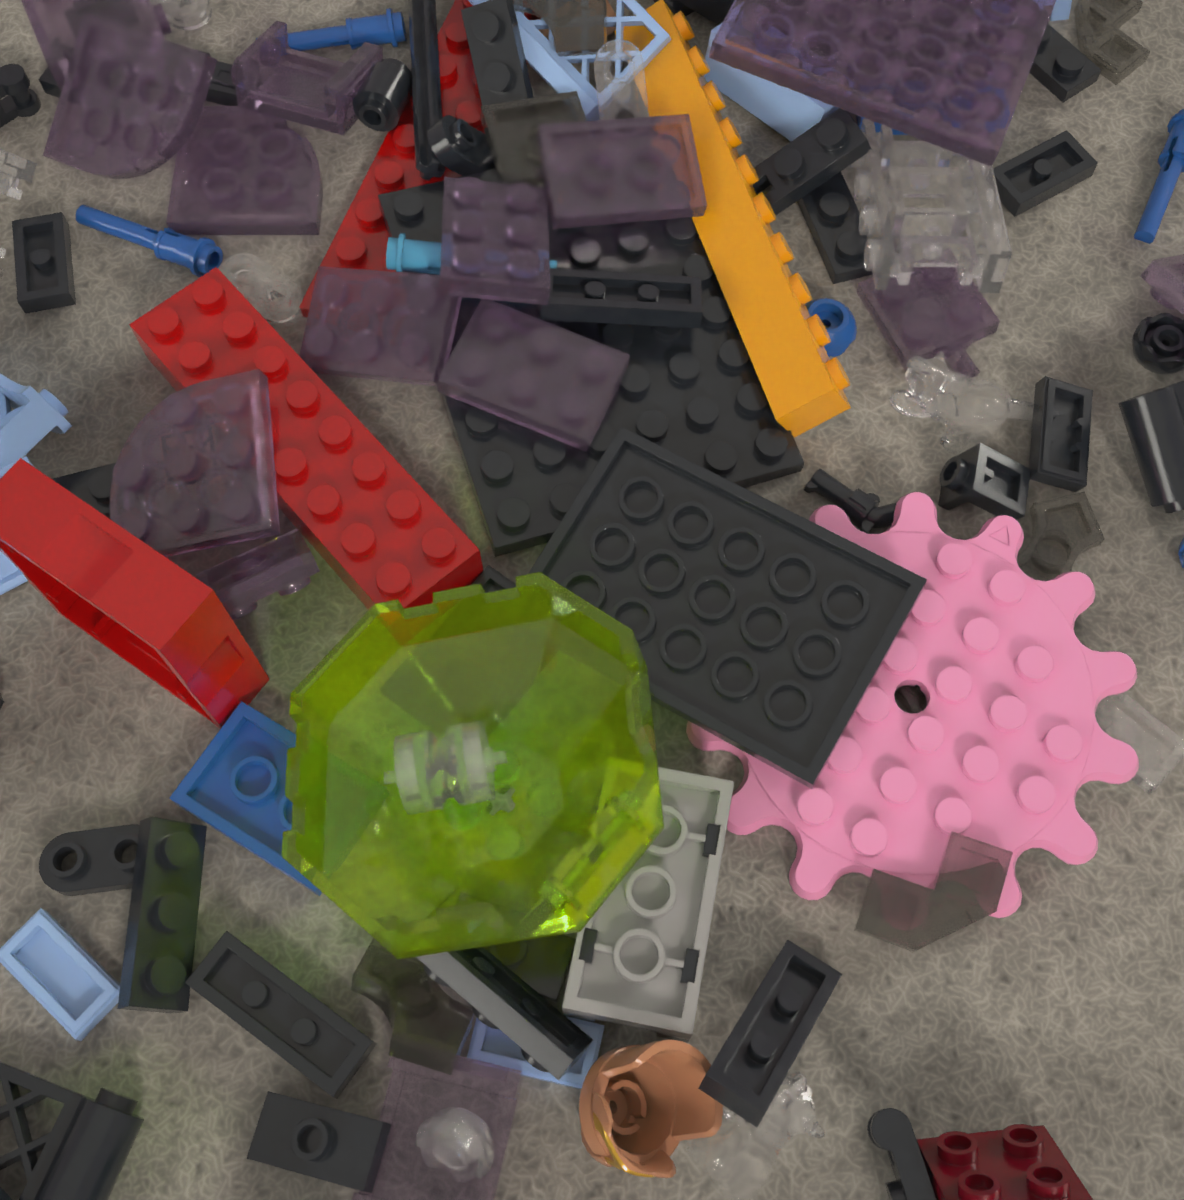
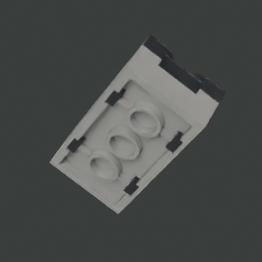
(649, 940)

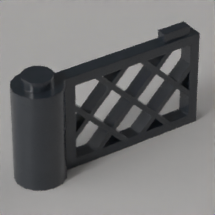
(1157, 439)
(82, 1150)

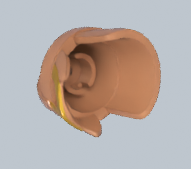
(664, 1108)

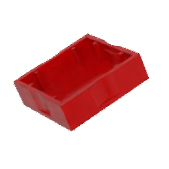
(126, 595)

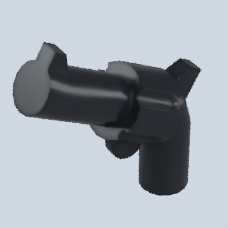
(858, 505)

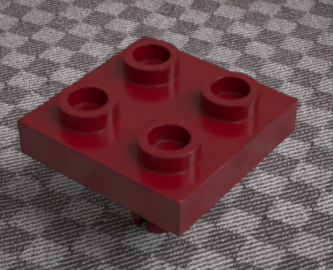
(1000, 1166)

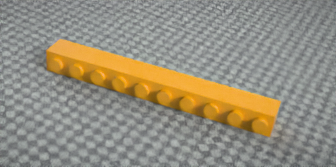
(740, 244)

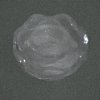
(456, 1142)

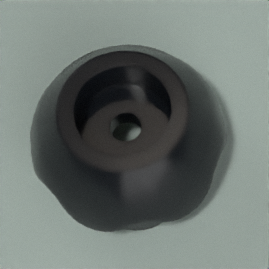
(1149, 342)

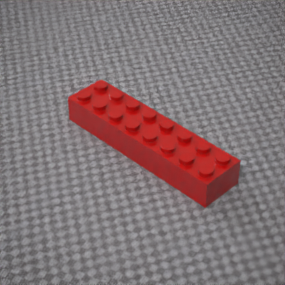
(329, 468)

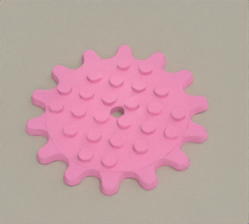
(1001, 729)

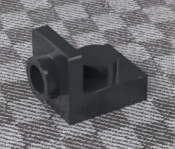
(985, 481)

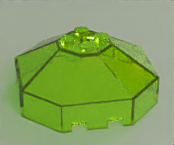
(554, 692)

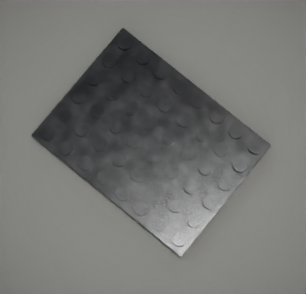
(681, 386)

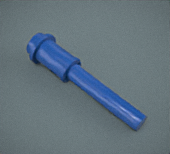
(371, 29)
(1172, 164)
(168, 245)

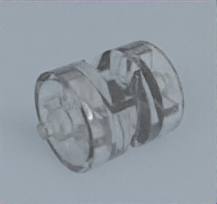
(444, 767)

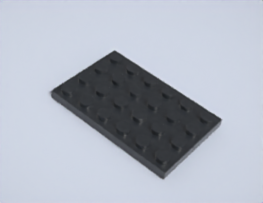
(733, 600)

